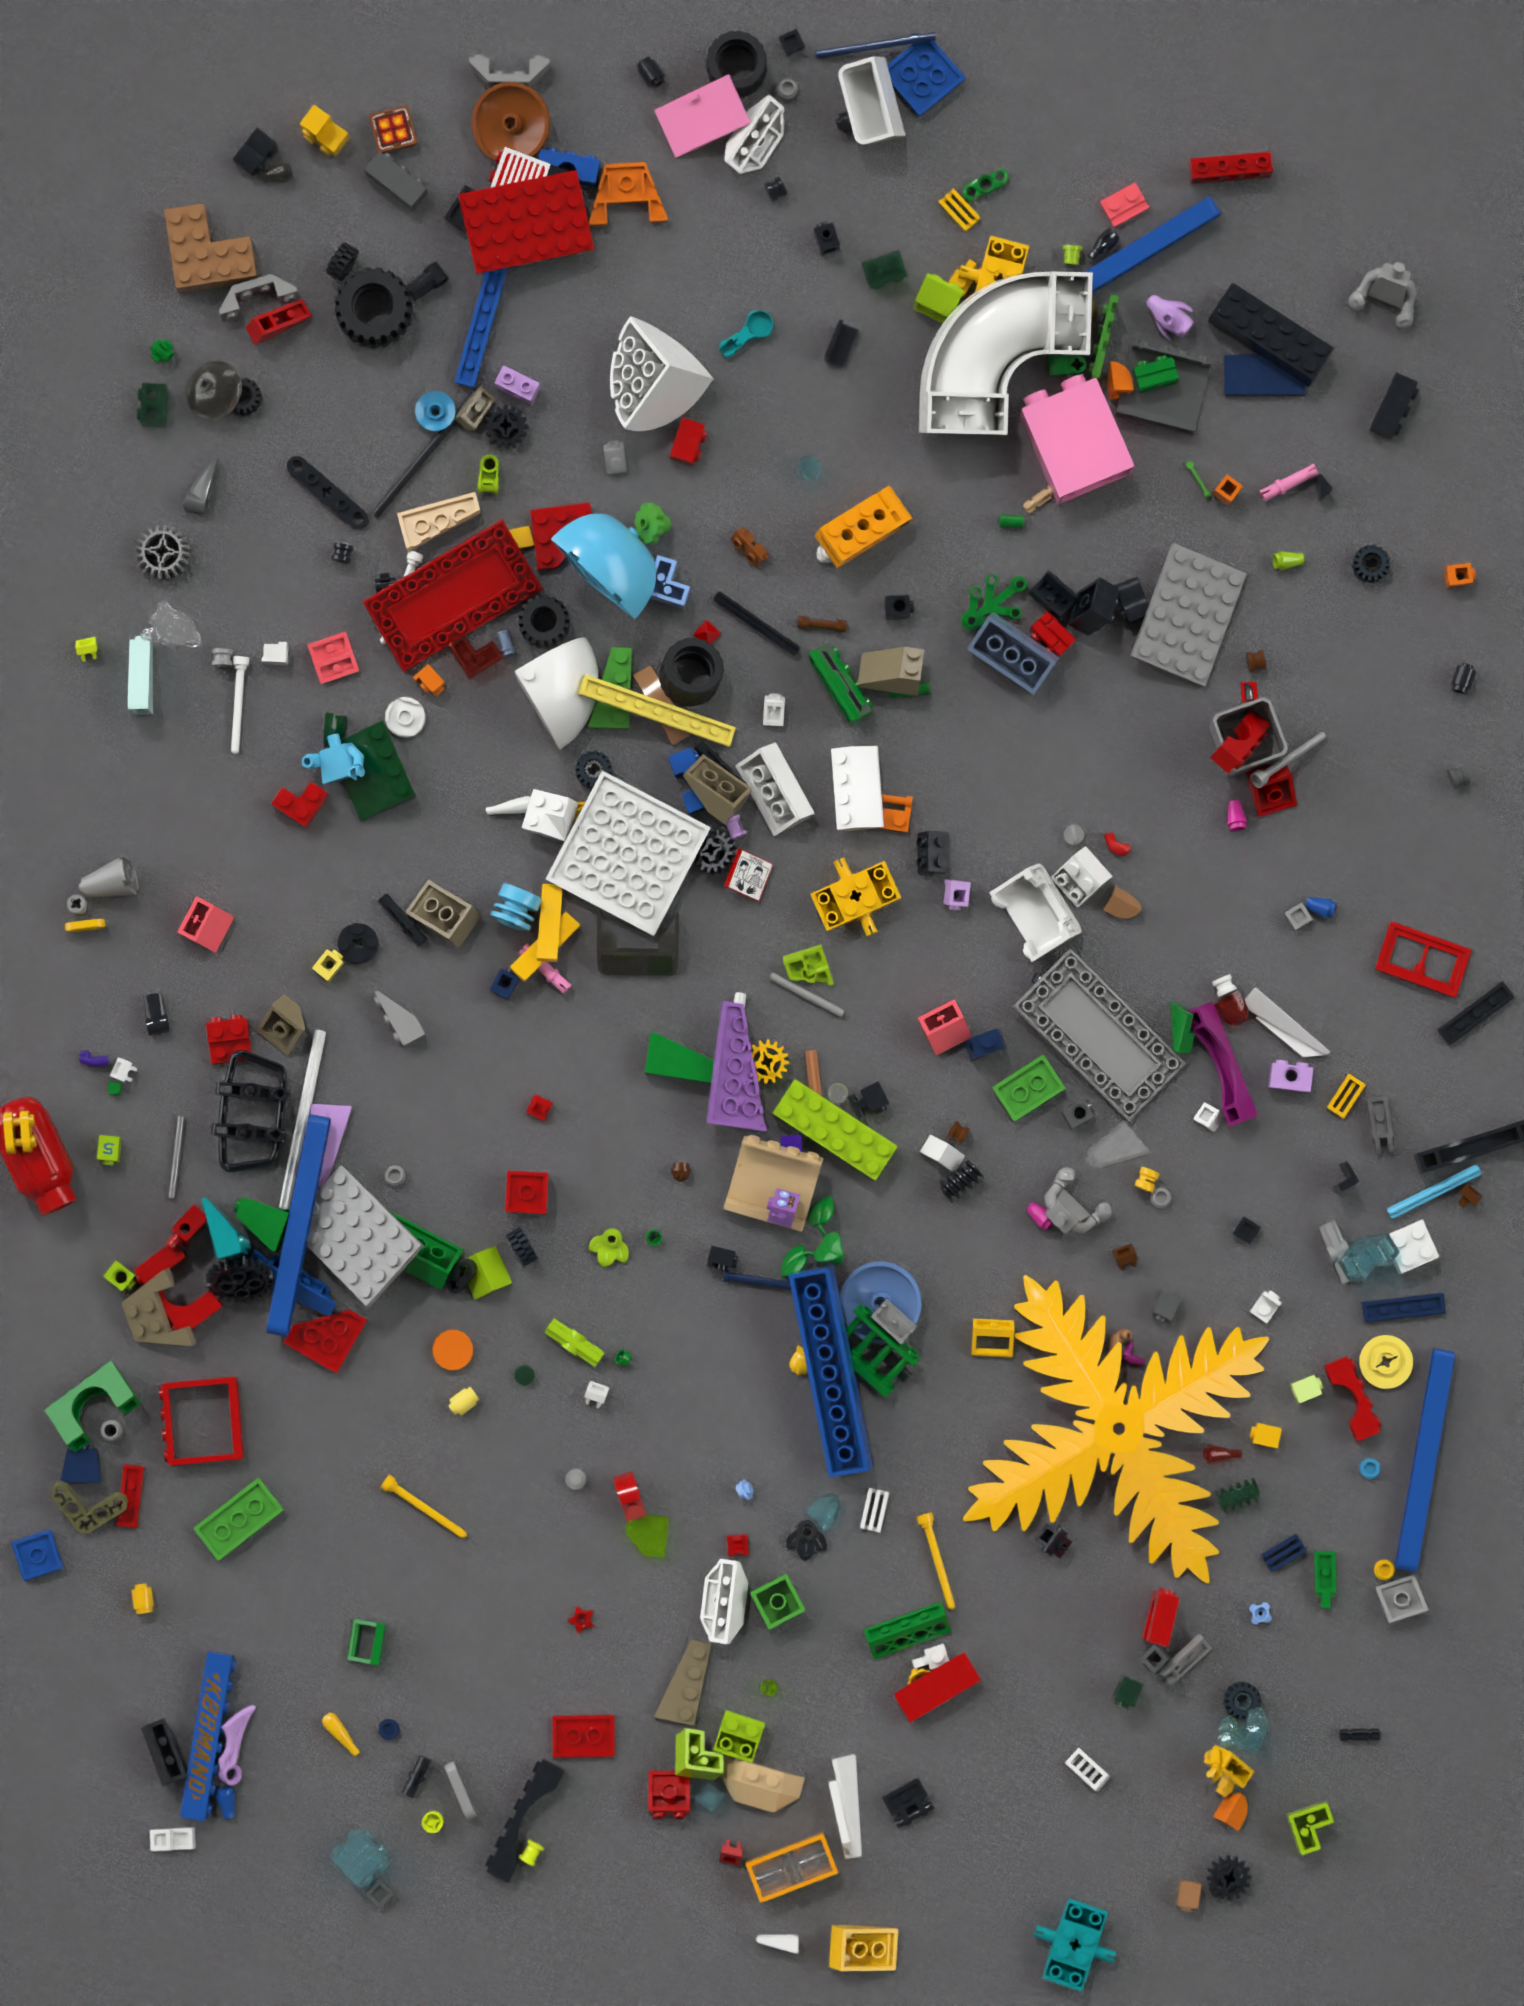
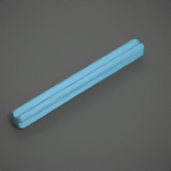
(1434, 1191)

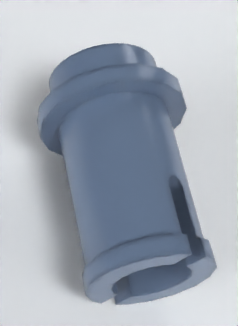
(506, 643)

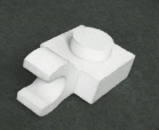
(934, 1657)

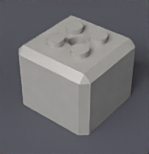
(1271, 747)

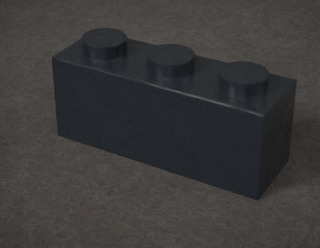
(1394, 406)
(163, 1752)

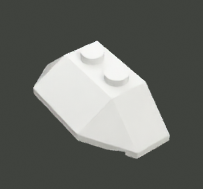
(754, 142)
(724, 1601)

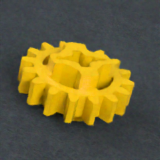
(776, 1058)

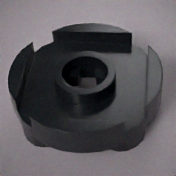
(358, 955)

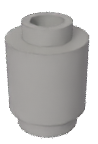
(105, 1430)

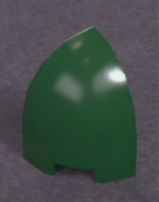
(334, 725)

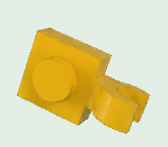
(963, 283)

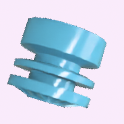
(516, 907)

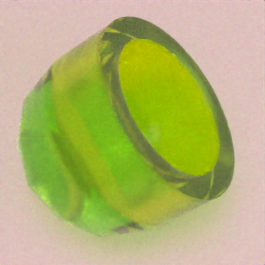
(772, 1688)

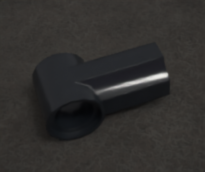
(432, 277)
(156, 1018)

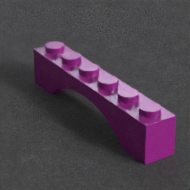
(1235, 1096)

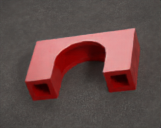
(181, 1316)
(1160, 1616)

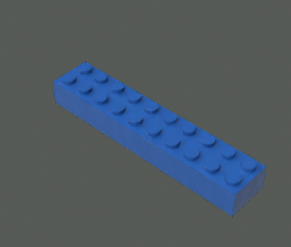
(831, 1371)

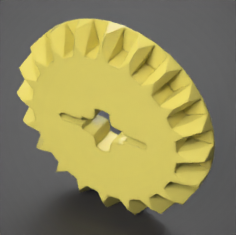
(1398, 1369)

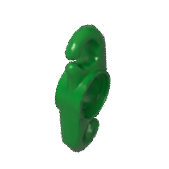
(979, 191)

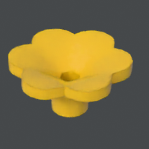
(916, 1674)

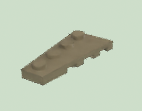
(685, 1688)

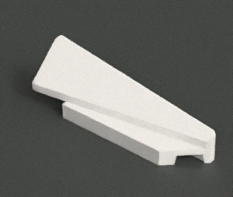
(1283, 1025)
(846, 1804)

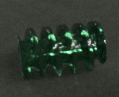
(1238, 1495)

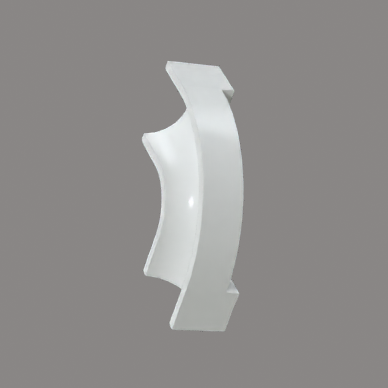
(990, 337)

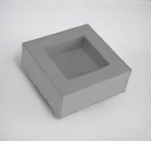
(1298, 916)

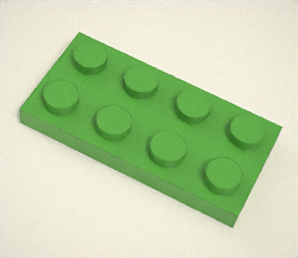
(238, 1519)

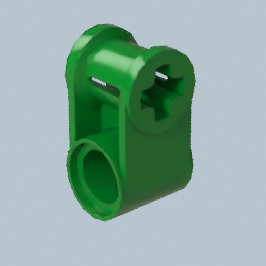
(1061, 365)

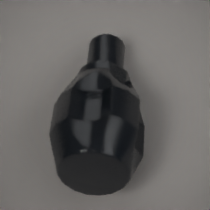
(1104, 243)

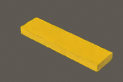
(549, 923)
(528, 963)

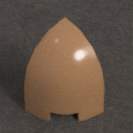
(1122, 904)

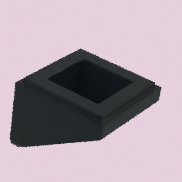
(1322, 486)

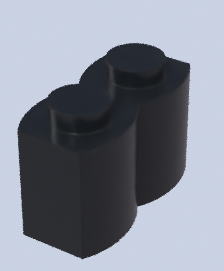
(255, 152)
(1132, 601)

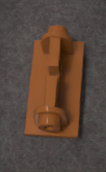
(754, 554)

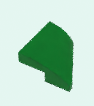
(1181, 1023)

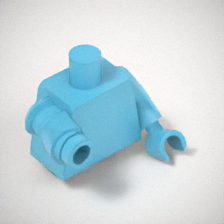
(336, 762)

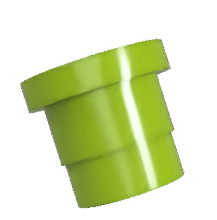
(1072, 254)

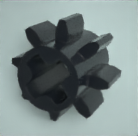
(384, 581)

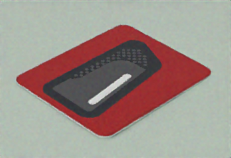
(1248, 691)

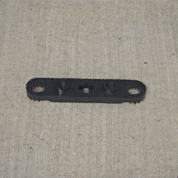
(316, 483)

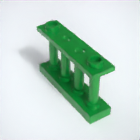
(869, 1370)

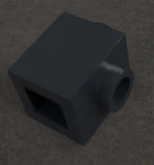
(826, 238)

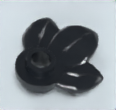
(806, 1543)

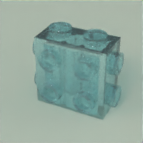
(360, 1857)

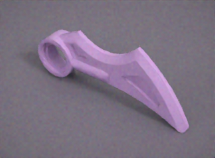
(233, 1731)

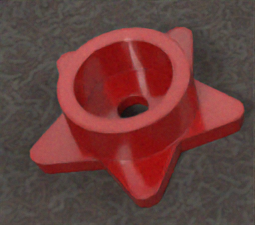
(586, 1623)

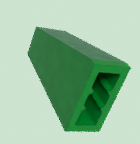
(675, 1061)

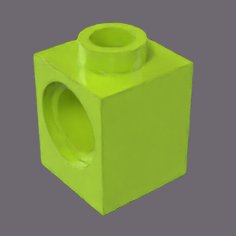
(111, 1276)

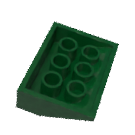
(385, 779)

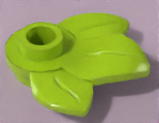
(608, 1250)

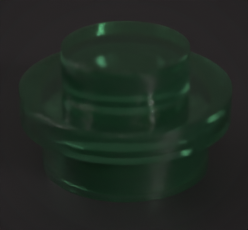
(524, 1375)

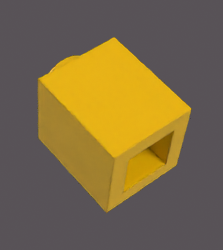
(1265, 1435)

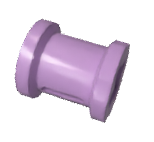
(735, 827)

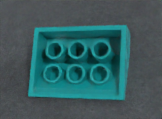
(225, 1235)

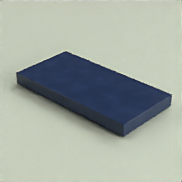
(1258, 377)

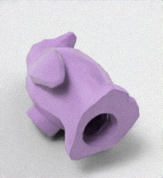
(1170, 316)

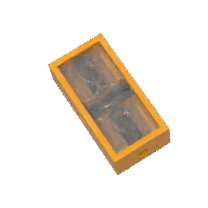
(791, 1867)

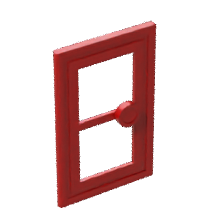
(1416, 976)

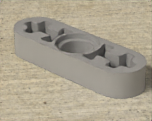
(460, 1790)

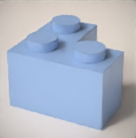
(665, 589)

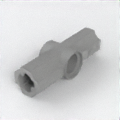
(1335, 1246)

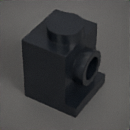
(722, 1258)

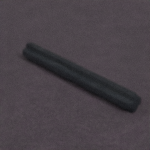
(756, 623)

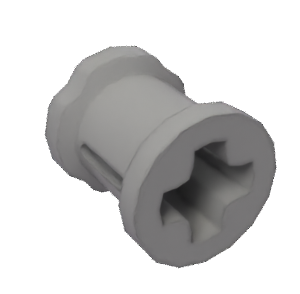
(70, 904)

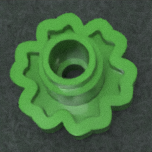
(651, 523)

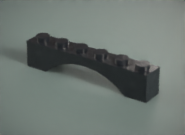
(1470, 1147)
(505, 1859)

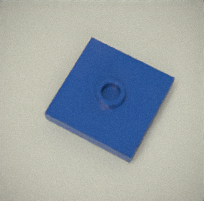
(37, 1555)

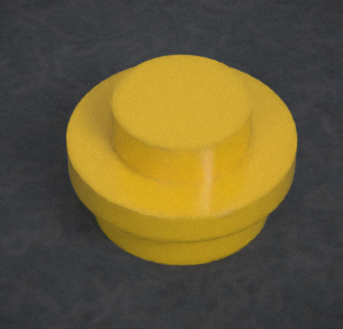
(1384, 1569)

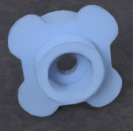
(744, 1490)
(1255, 1609)

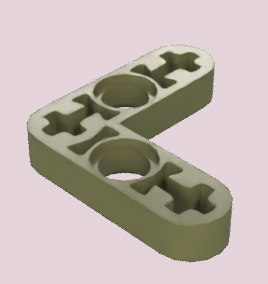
(84, 1513)

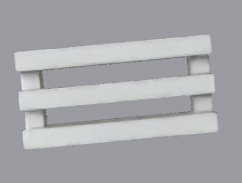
(870, 1527)

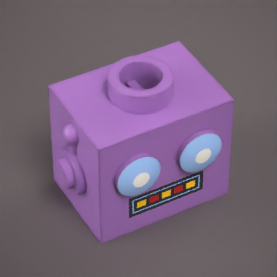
(783, 1207)

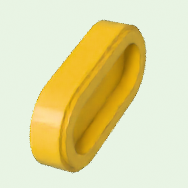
(85, 925)

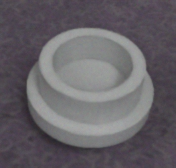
(787, 89)
(395, 1175)
(1160, 1197)
(575, 1479)

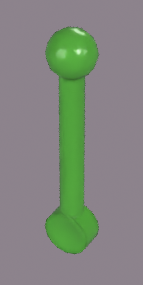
(1190, 466)

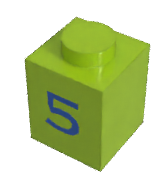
(109, 1149)

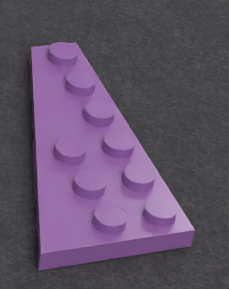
(734, 1083)

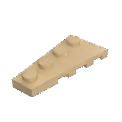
(434, 519)

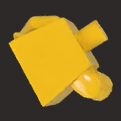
(1229, 1768)

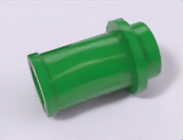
(1011, 521)

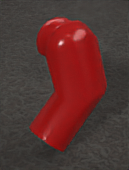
(1116, 847)

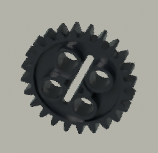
(239, 1278)

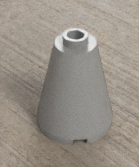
(111, 880)

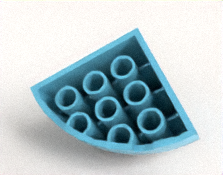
(610, 560)

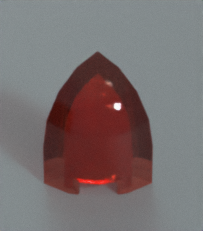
(1233, 1009)

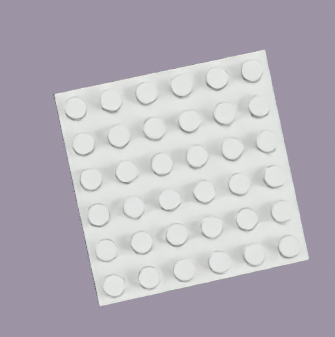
(628, 853)

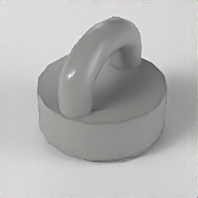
(1073, 835)

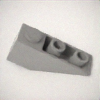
(405, 1024)

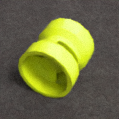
(432, 1822)

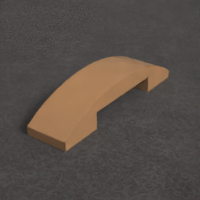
(651, 687)

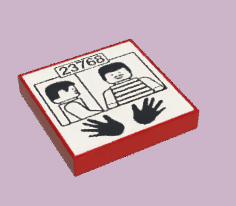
(748, 875)

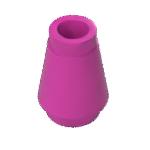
(1236, 817)
(1038, 1215)

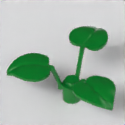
(828, 1251)

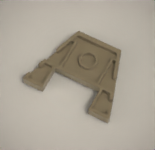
(148, 1317)

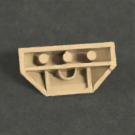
(760, 1785)

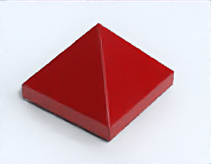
(707, 632)

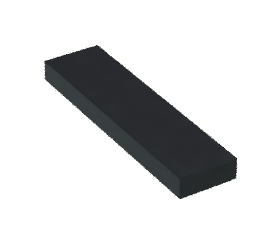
(1475, 1013)

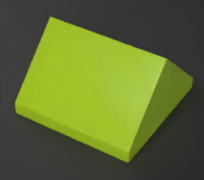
(490, 1273)

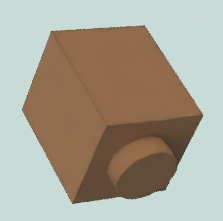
(1188, 1895)

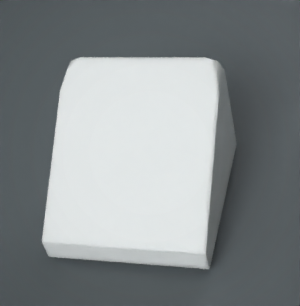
(1209, 1117)

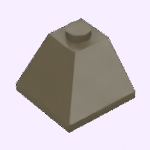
(283, 1024)

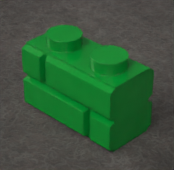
(1155, 374)

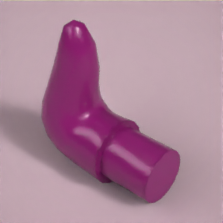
(1129, 1358)

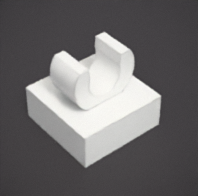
(121, 1070)
(596, 1393)

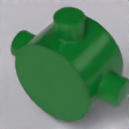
(114, 1088)

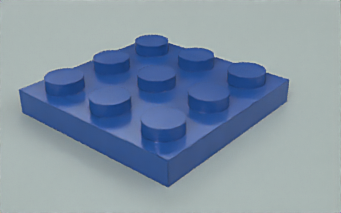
(924, 76)

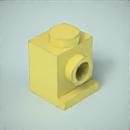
(321, 968)

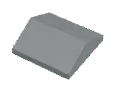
(1401, 1599)

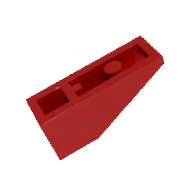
(277, 321)

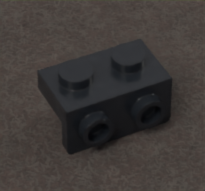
(1053, 595)
(932, 852)

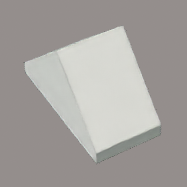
(942, 1153)

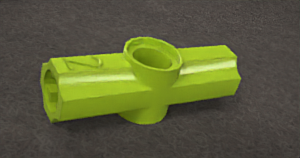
(574, 1342)

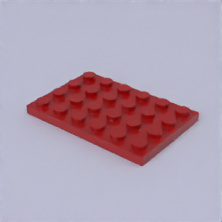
(526, 222)

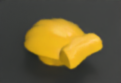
(798, 1362)

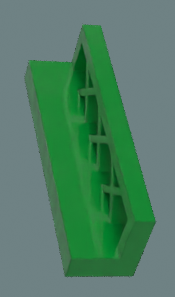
(906, 1627)

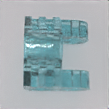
(1250, 1736)

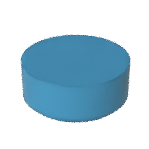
(1369, 1468)

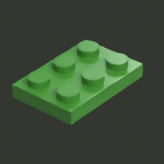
(1028, 1088)

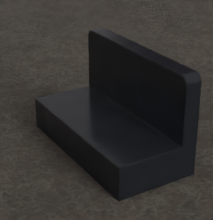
(840, 344)
(1350, 1175)

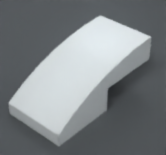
(172, 1839)

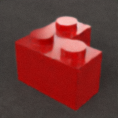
(301, 809)

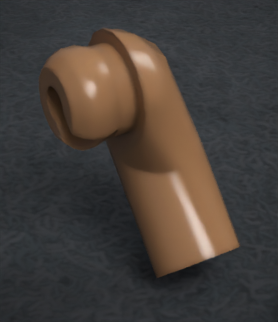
(1120, 1336)

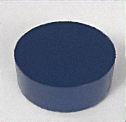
(389, 1729)

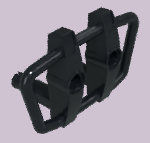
(262, 1093)

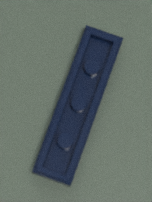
(1403, 1307)

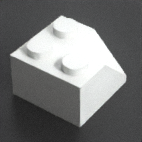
(550, 815)

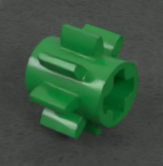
(162, 351)

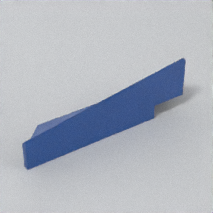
(310, 1292)

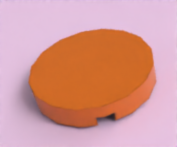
(452, 1349)

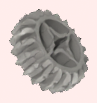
(171, 553)

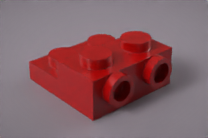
(227, 1037)
(668, 1795)

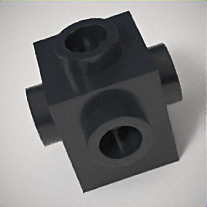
(1053, 1540)

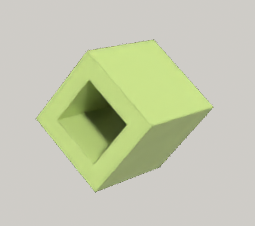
(1306, 1388)

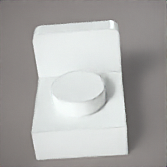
(773, 710)
(1266, 1306)

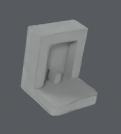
(614, 457)

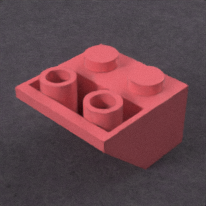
(206, 924)
(944, 1027)

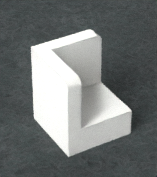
(275, 654)

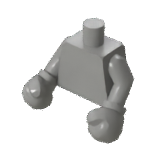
(1391, 286)
(1066, 1211)

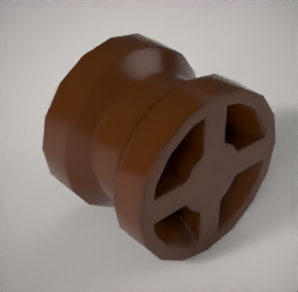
(1256, 661)
(958, 1133)

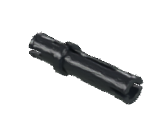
(703, 748)
(409, 927)

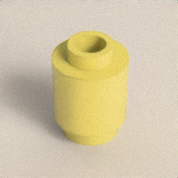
(463, 1401)

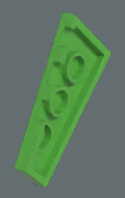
(1104, 333)
(617, 673)

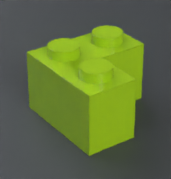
(693, 1760)
(1303, 1826)

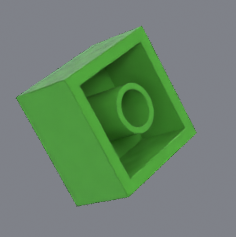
(777, 1601)

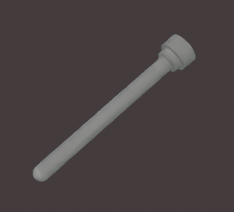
(1261, 777)

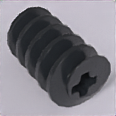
(960, 1180)

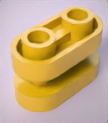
(27, 1140)

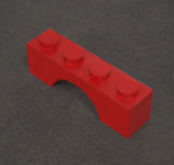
(1234, 752)
(1363, 1422)

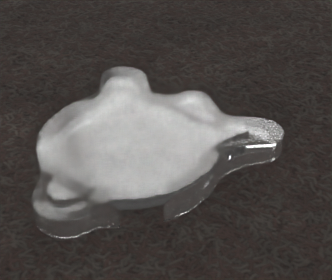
(171, 628)

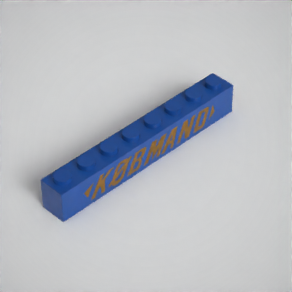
(207, 1735)

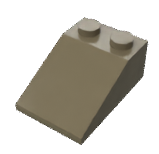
(892, 670)
(717, 788)
(443, 913)

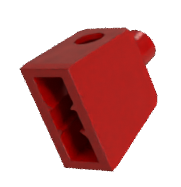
(193, 1221)

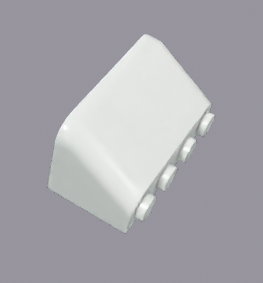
(871, 101)

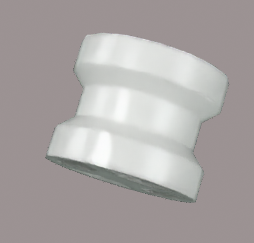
(1224, 985)

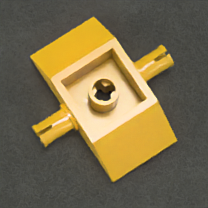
(1000, 261)
(873, 885)

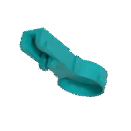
(759, 324)

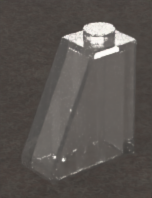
(1116, 1147)

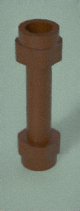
(804, 622)

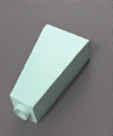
(140, 677)

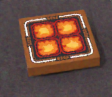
(393, 129)

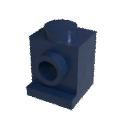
(497, 987)

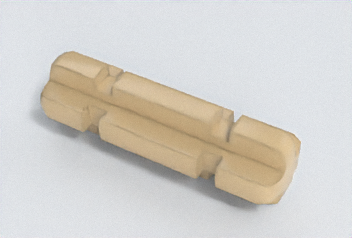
(1038, 500)

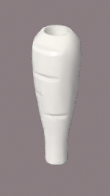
(513, 806)

